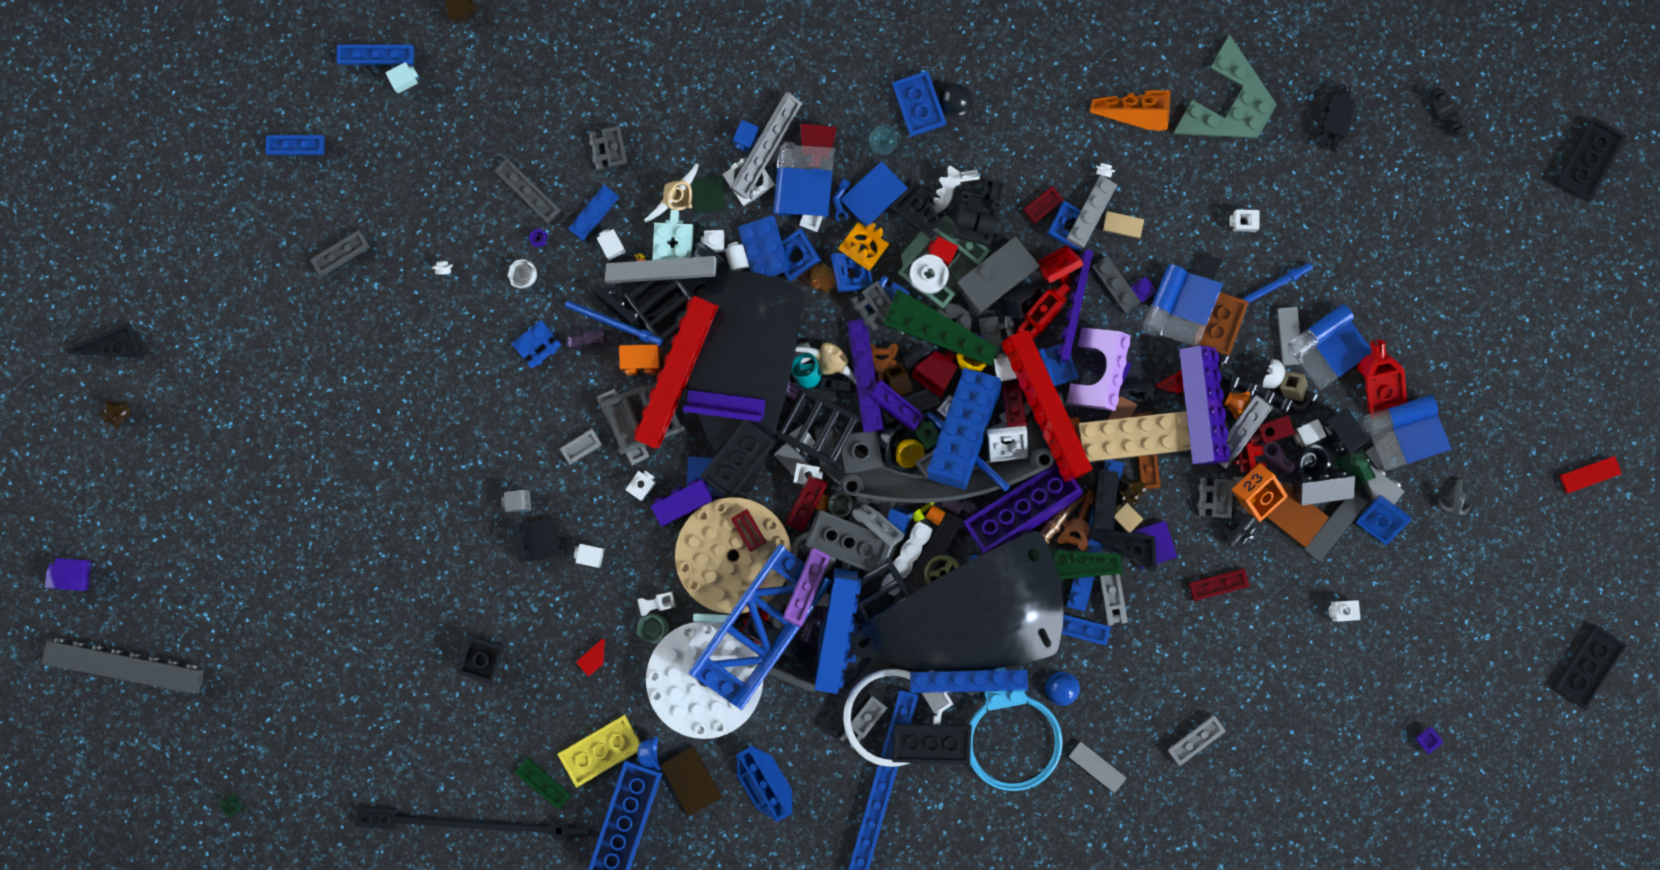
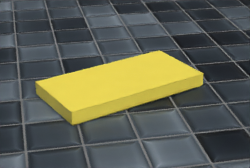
(600, 751)

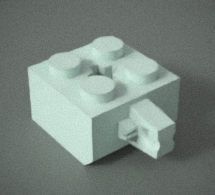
(673, 231)

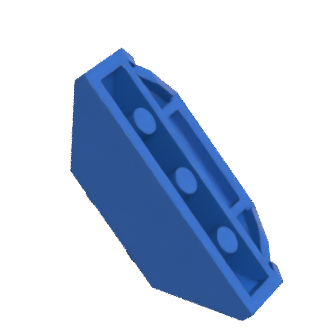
(764, 783)

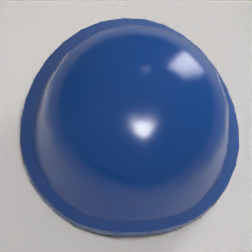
(1062, 688)
(648, 753)

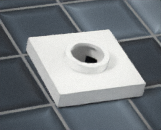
(1001, 452)

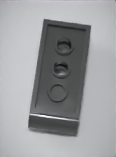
(866, 550)

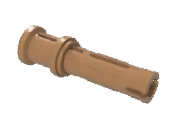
(1051, 527)

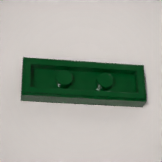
(543, 783)

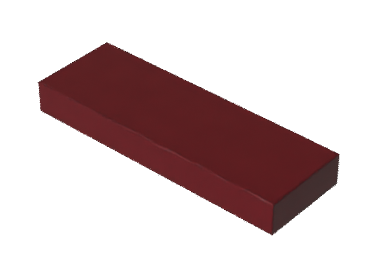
(1014, 404)
(806, 503)
(1218, 584)

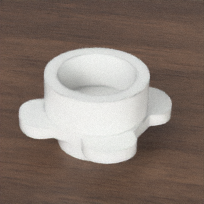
(1104, 170)
(442, 267)

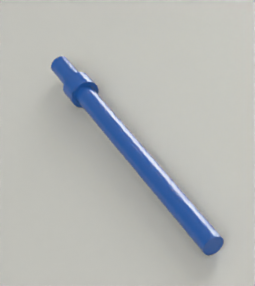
(1292, 275)
(643, 335)
(938, 424)

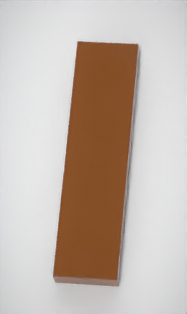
(1148, 465)

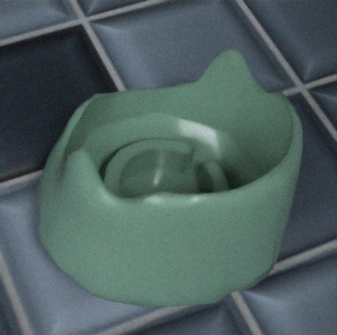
(653, 628)

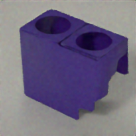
(68, 574)

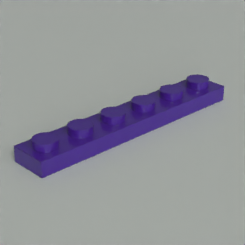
(1073, 314)
(864, 375)

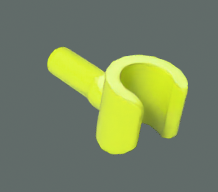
(918, 515)

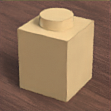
(1127, 517)

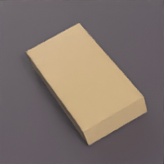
(1123, 225)

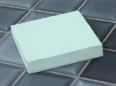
(714, 618)

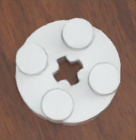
(935, 283)

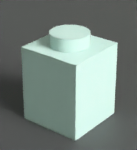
(402, 77)

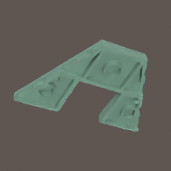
(1249, 109)

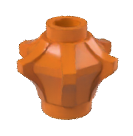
(1237, 403)

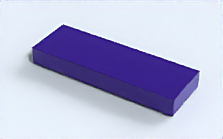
(896, 405)

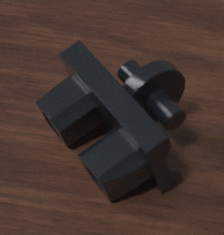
(1244, 522)

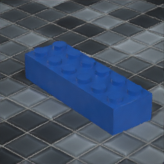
(964, 428)
(836, 631)
(626, 817)

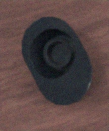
(889, 439)

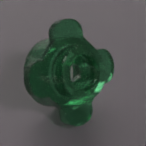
(225, 805)

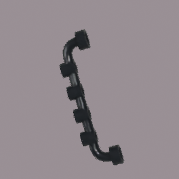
(1268, 396)

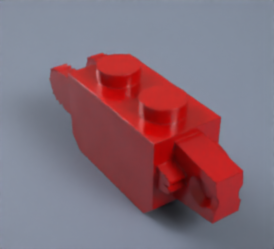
(1045, 310)

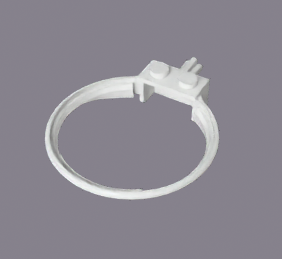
(936, 701)

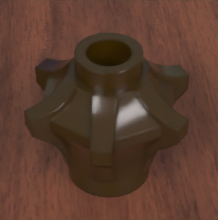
(115, 412)
(1130, 491)

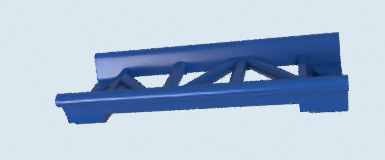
(713, 672)

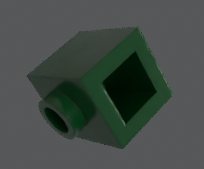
(927, 434)

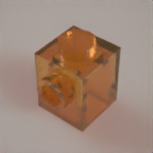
(822, 278)

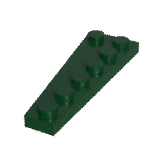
(1082, 564)

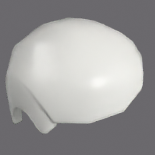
(522, 273)
(1275, 376)

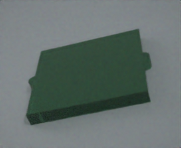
(708, 194)
(1357, 465)

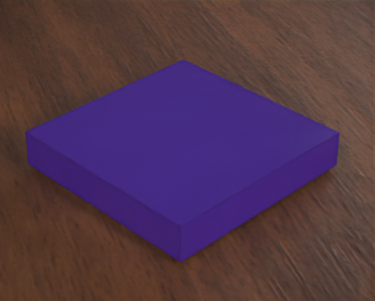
(1164, 545)

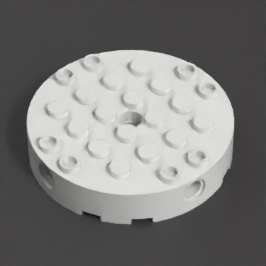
(685, 701)

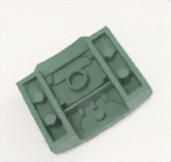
(965, 260)

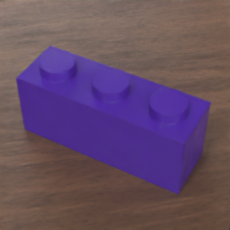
(682, 501)

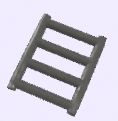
(624, 398)

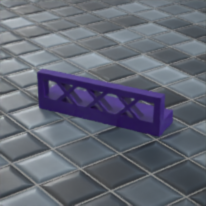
(725, 405)

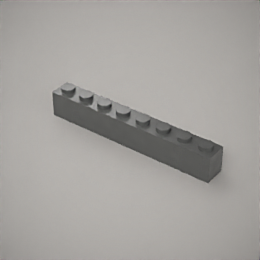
(123, 666)

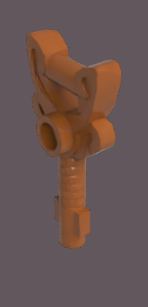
(880, 365)
(1078, 525)

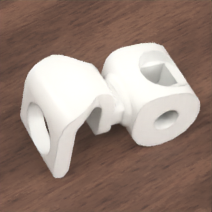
(662, 602)

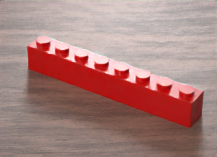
(675, 372)
(1046, 406)

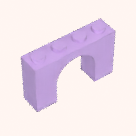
(1106, 391)

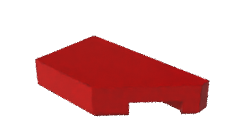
(1172, 384)
(593, 658)

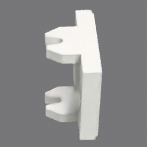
(756, 192)

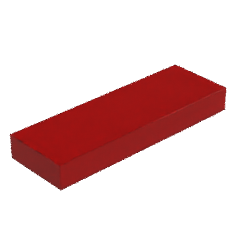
(1590, 474)

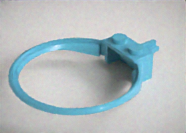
(1005, 699)

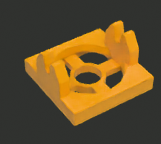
(861, 256)

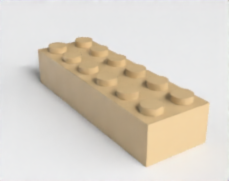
(1134, 436)

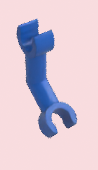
(836, 198)

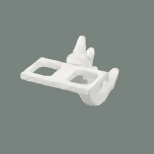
(949, 184)

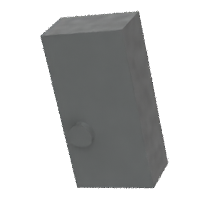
(996, 276)

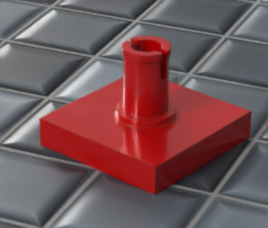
(1059, 265)

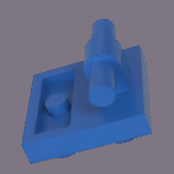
(1058, 372)

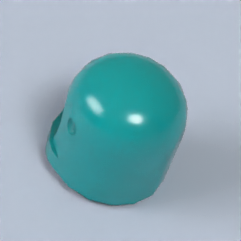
(806, 374)

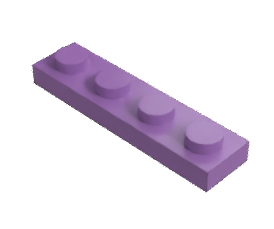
(806, 587)

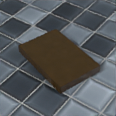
(691, 780)

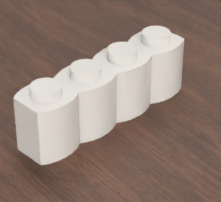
(909, 553)

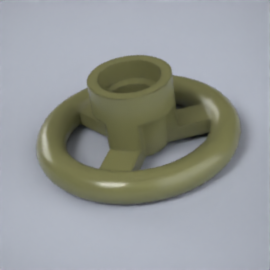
(950, 561)

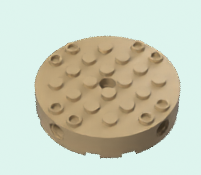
(705, 549)

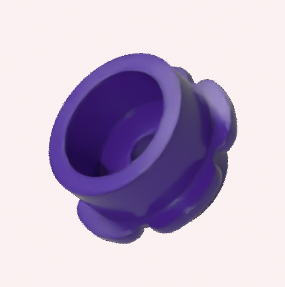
(533, 237)

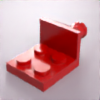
(1383, 378)

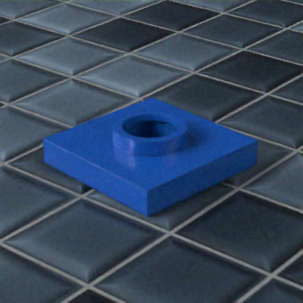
(1065, 214)
(799, 241)
(862, 278)

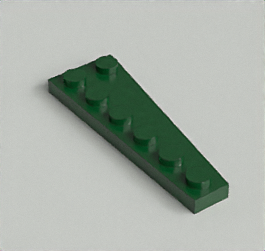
(925, 323)

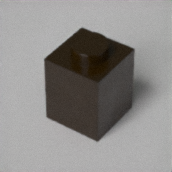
(460, 10)
(898, 379)

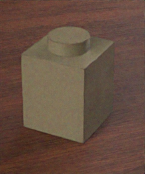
(1294, 386)

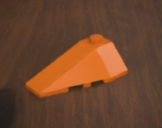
(1144, 111)

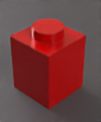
(943, 250)

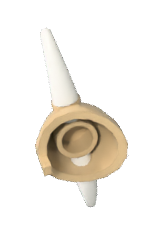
(676, 195)
(830, 359)

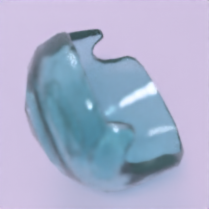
(883, 140)

